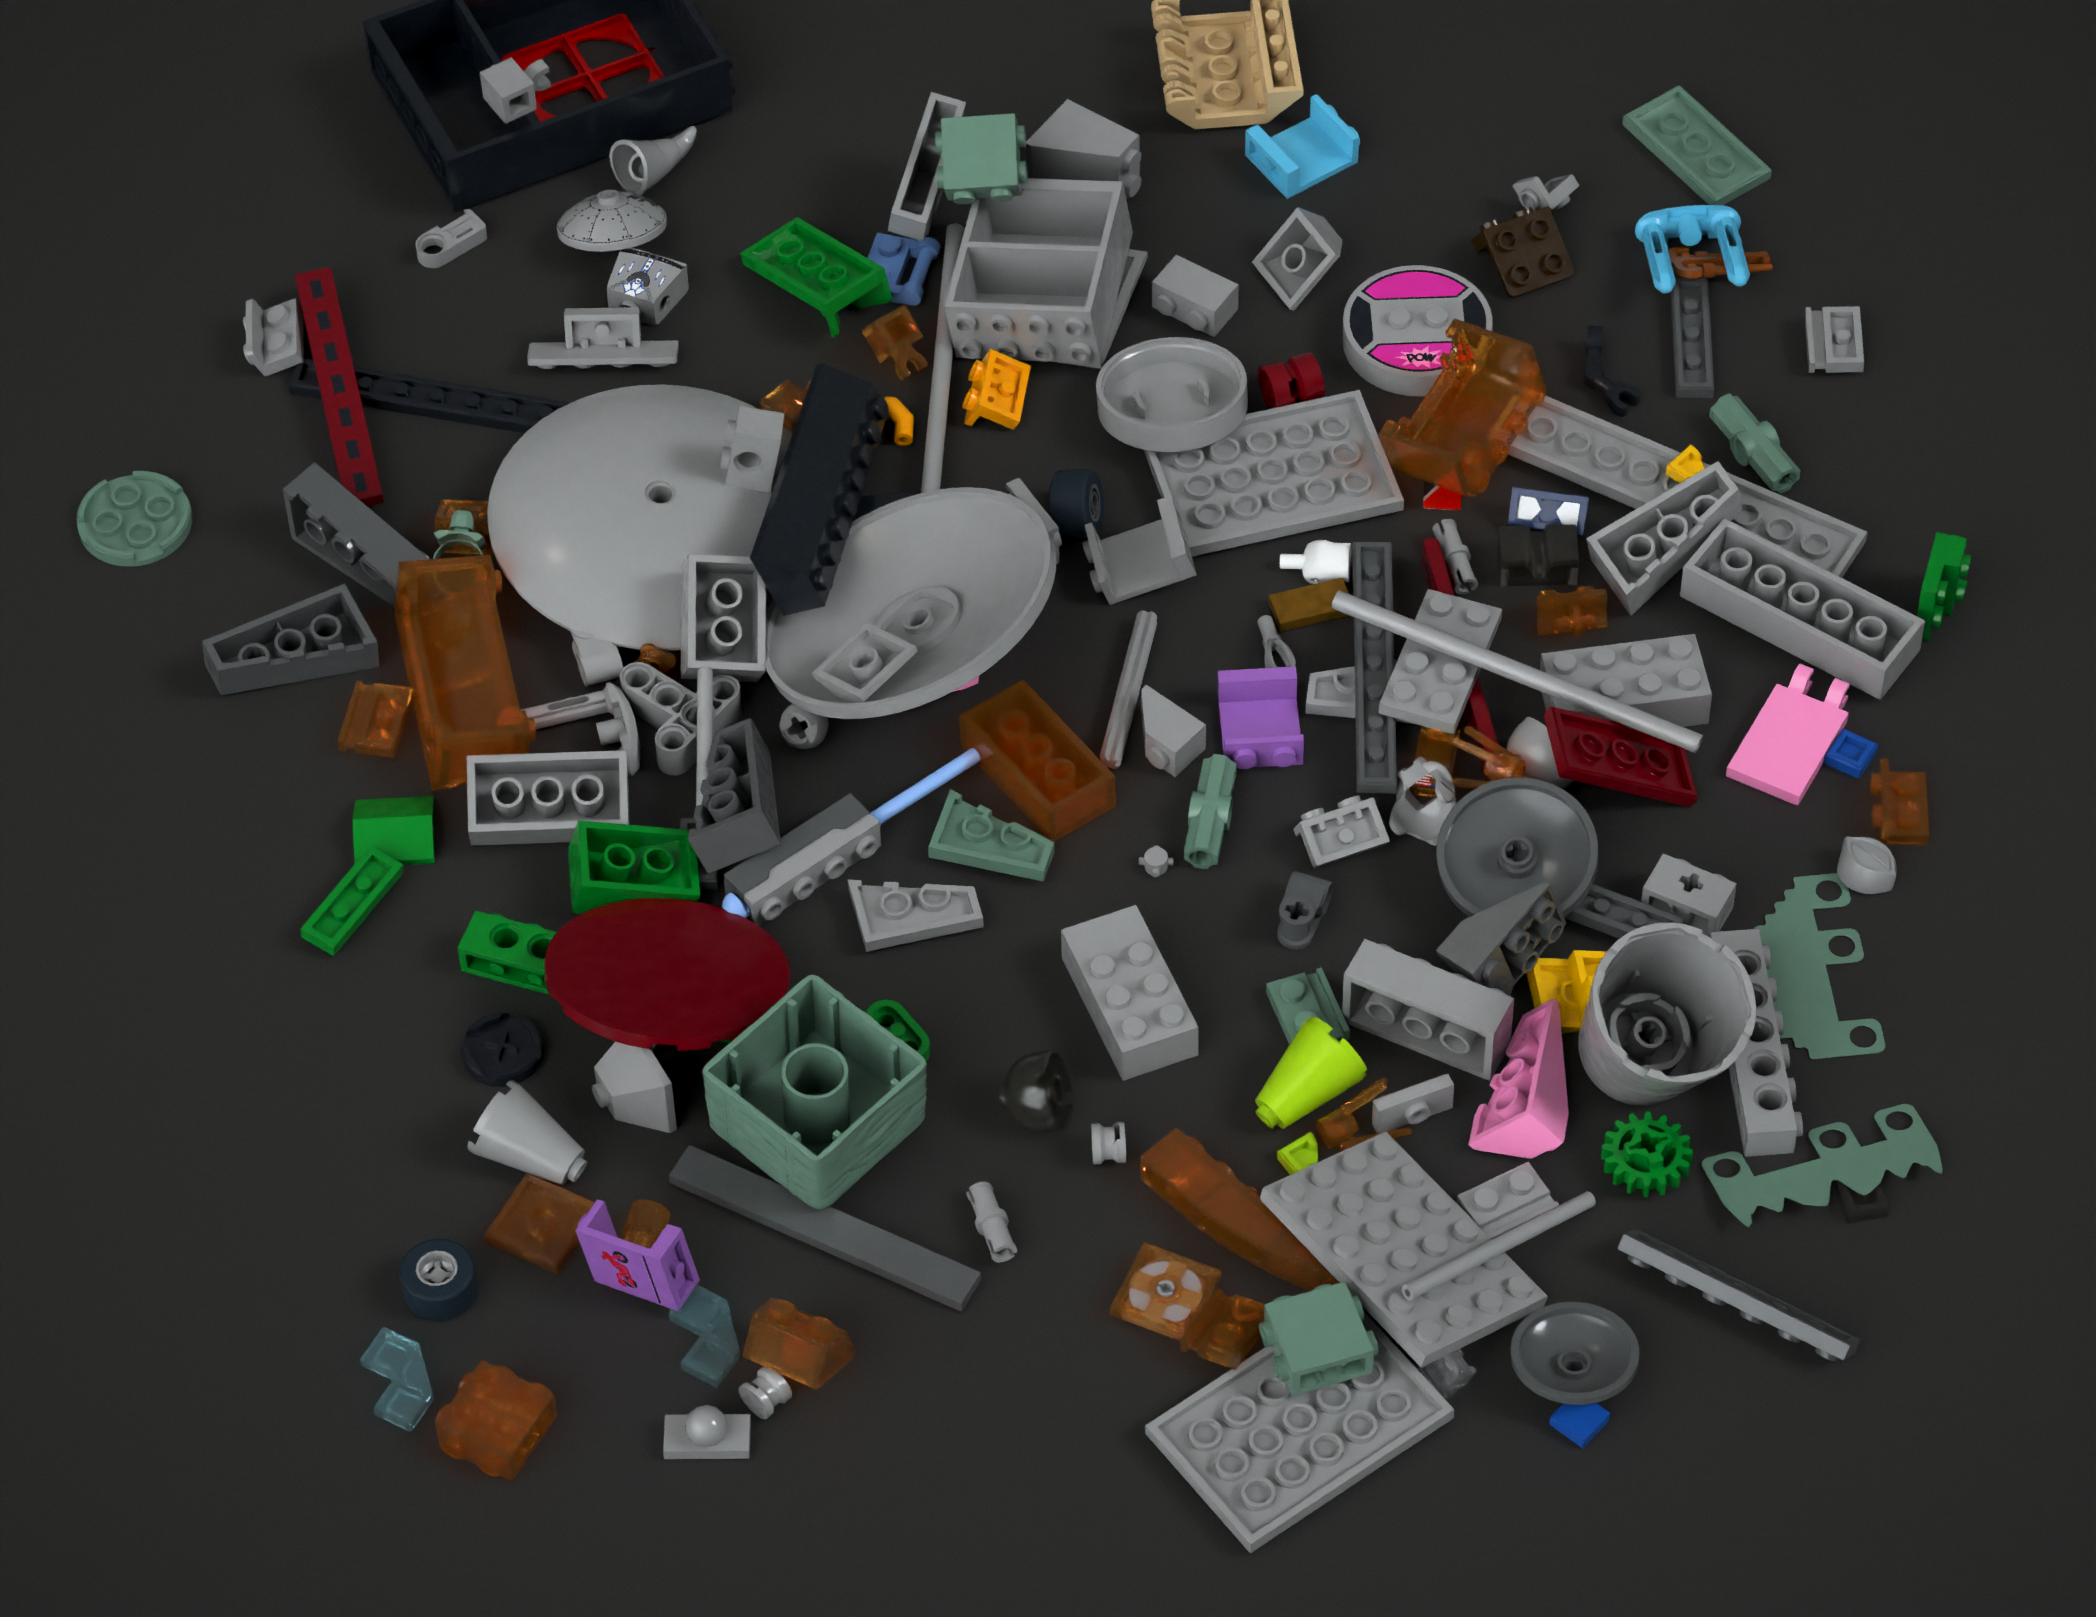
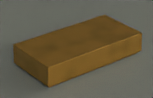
(1306, 604)

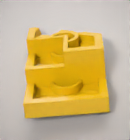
(1567, 983)

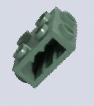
(981, 158)
(1318, 1338)

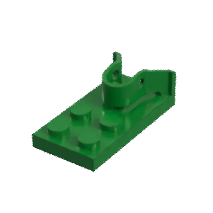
(818, 270)

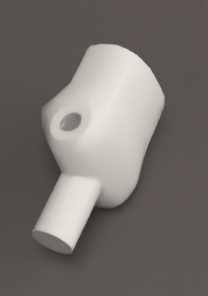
(1321, 561)

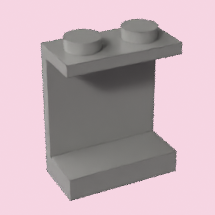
(1141, 556)

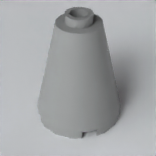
(527, 1138)

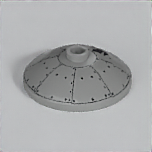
(611, 222)

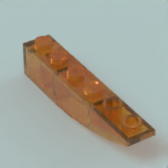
(1228, 1210)

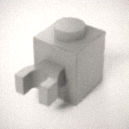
(511, 89)

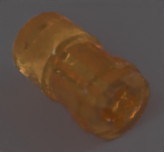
(645, 1222)

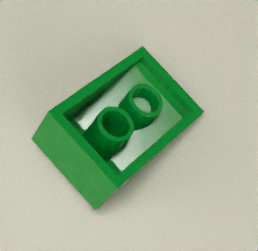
(630, 863)

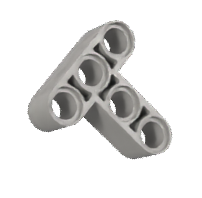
(674, 712)

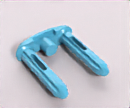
(1689, 225)

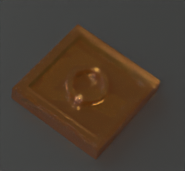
(539, 1223)

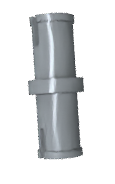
(1455, 556)
(991, 1222)

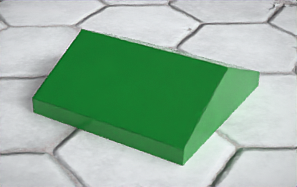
(396, 827)

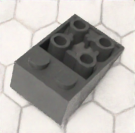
(1504, 939)

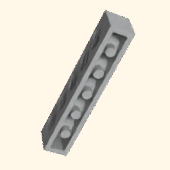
(1762, 1129)

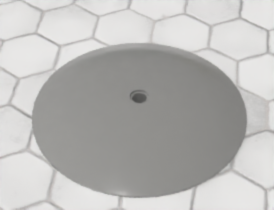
(611, 503)

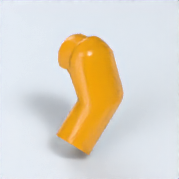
(903, 421)

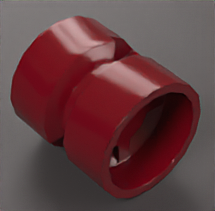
(1293, 381)

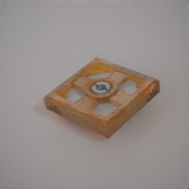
(1164, 1291)

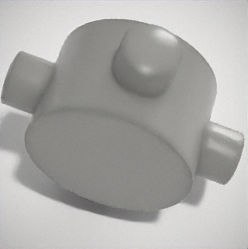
(1156, 861)

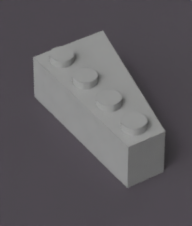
(1662, 535)

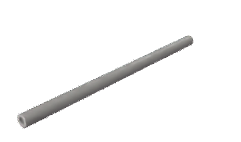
(941, 370)
(1517, 671)

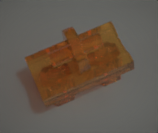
(1571, 611)

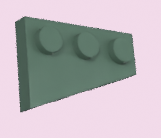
(985, 842)

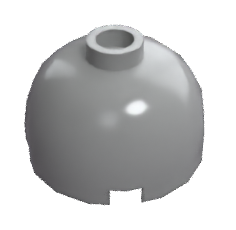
(1533, 745)

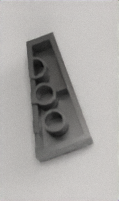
(346, 532)
(293, 645)
(738, 800)

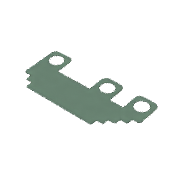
(1801, 975)

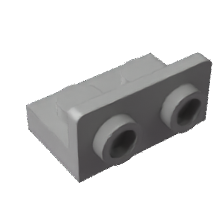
(274, 336)
(1342, 832)

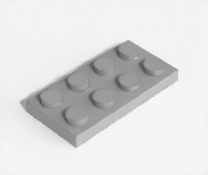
(1432, 685)

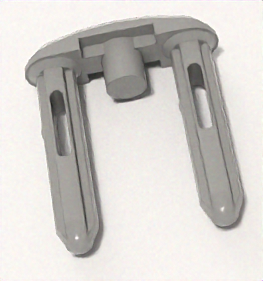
(611, 700)

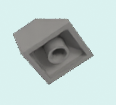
(1298, 256)
(635, 1088)

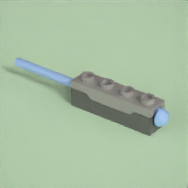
(822, 849)

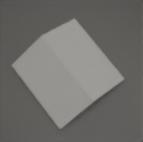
(863, 663)

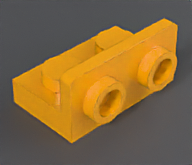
(996, 390)

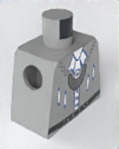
(647, 283)

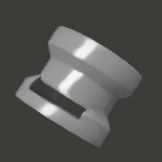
(1108, 1143)
(765, 1392)

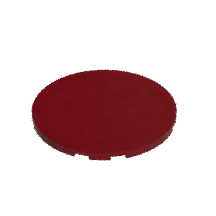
(665, 972)

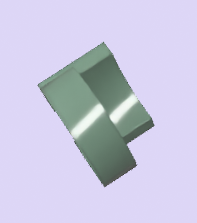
(460, 533)

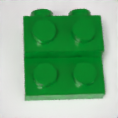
(1942, 580)

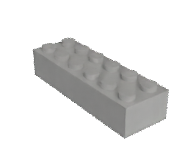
(1802, 608)

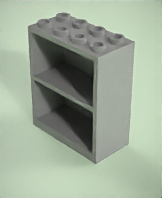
(1041, 272)

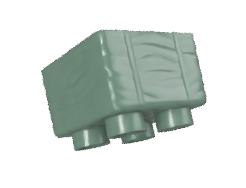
(815, 1092)

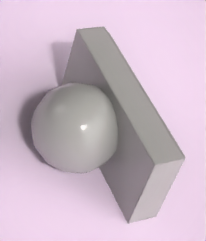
(707, 1435)

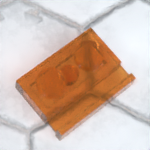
(375, 719)
(1224, 1329)

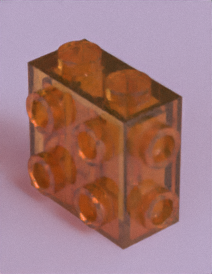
(495, 1420)

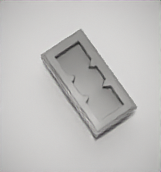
(1413, 1104)

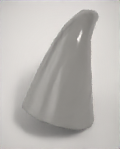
(645, 162)

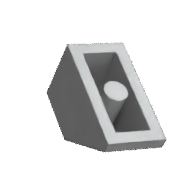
(1169, 733)

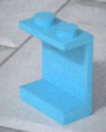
(1304, 151)

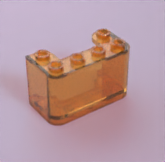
(1469, 412)

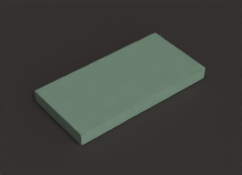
(1696, 147)

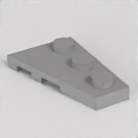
(905, 915)

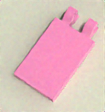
(1790, 738)

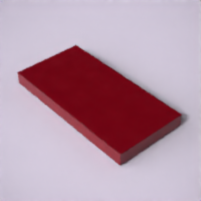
(1618, 757)

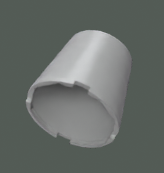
(1679, 996)

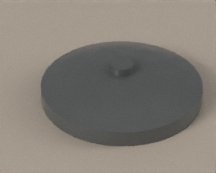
(1513, 839)

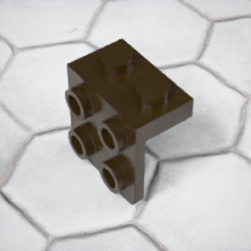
(1525, 251)

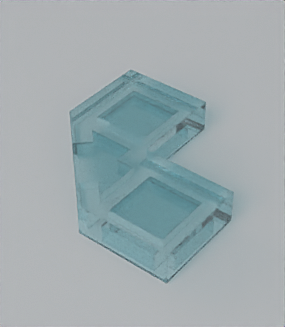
(717, 1346)
(410, 1388)

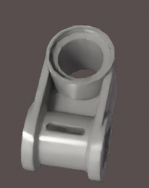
(596, 658)

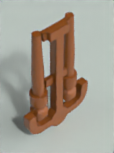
(1711, 264)

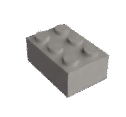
(722, 617)

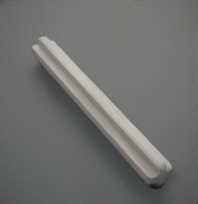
(1128, 689)

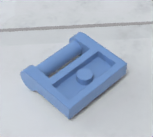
(893, 255)

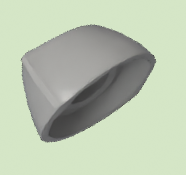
(1866, 865)

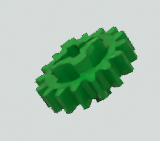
(1646, 1154)

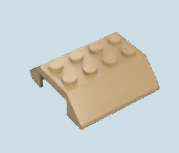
(1227, 64)

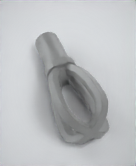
(1272, 641)

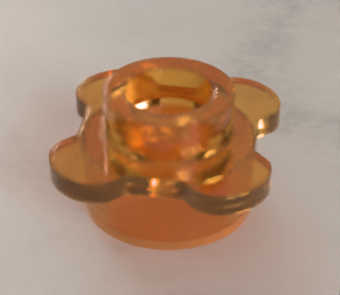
(660, 656)

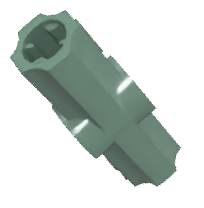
(1754, 443)
(1210, 811)

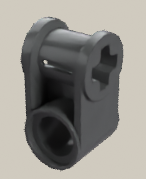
(1302, 909)

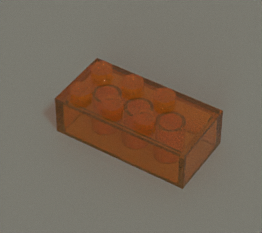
(1038, 761)

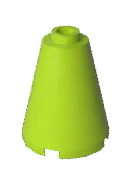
(1308, 1075)

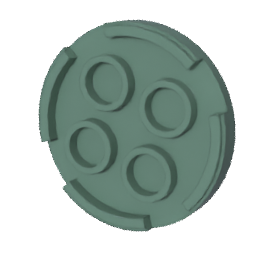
(134, 519)

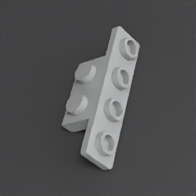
(602, 338)

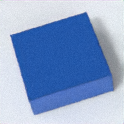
(1851, 753)
(1580, 1422)

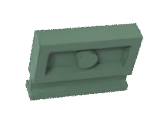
(1306, 996)

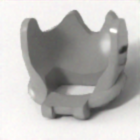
(1419, 819)

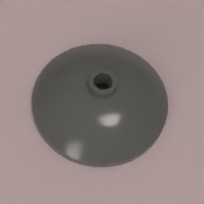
(1574, 1353)

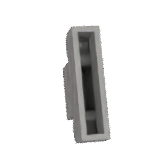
(918, 191)

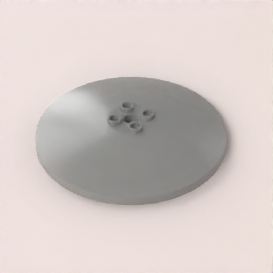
(950, 559)

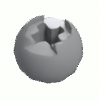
(793, 732)

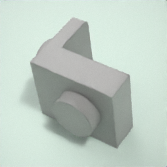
(1552, 194)

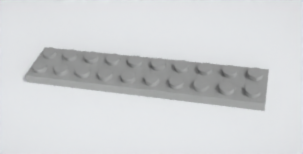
(1635, 472)

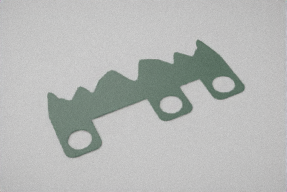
(1811, 1181)

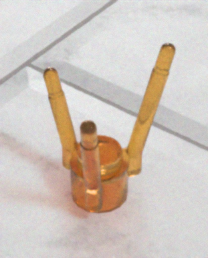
(1498, 765)
(1339, 1125)

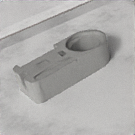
(454, 238)

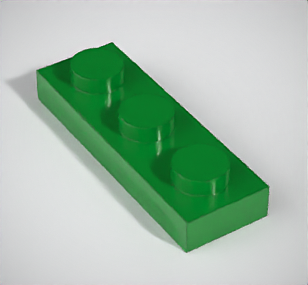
(351, 900)

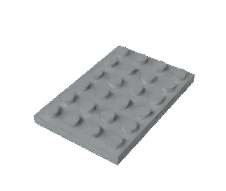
(1281, 475)
(1387, 1222)
(1280, 1456)

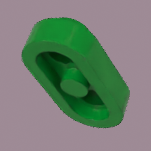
(901, 1026)

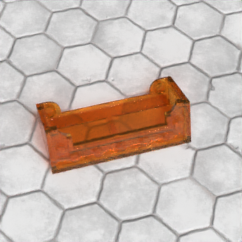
(458, 664)

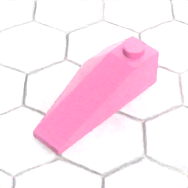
(1530, 1093)

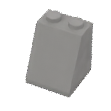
(1084, 147)

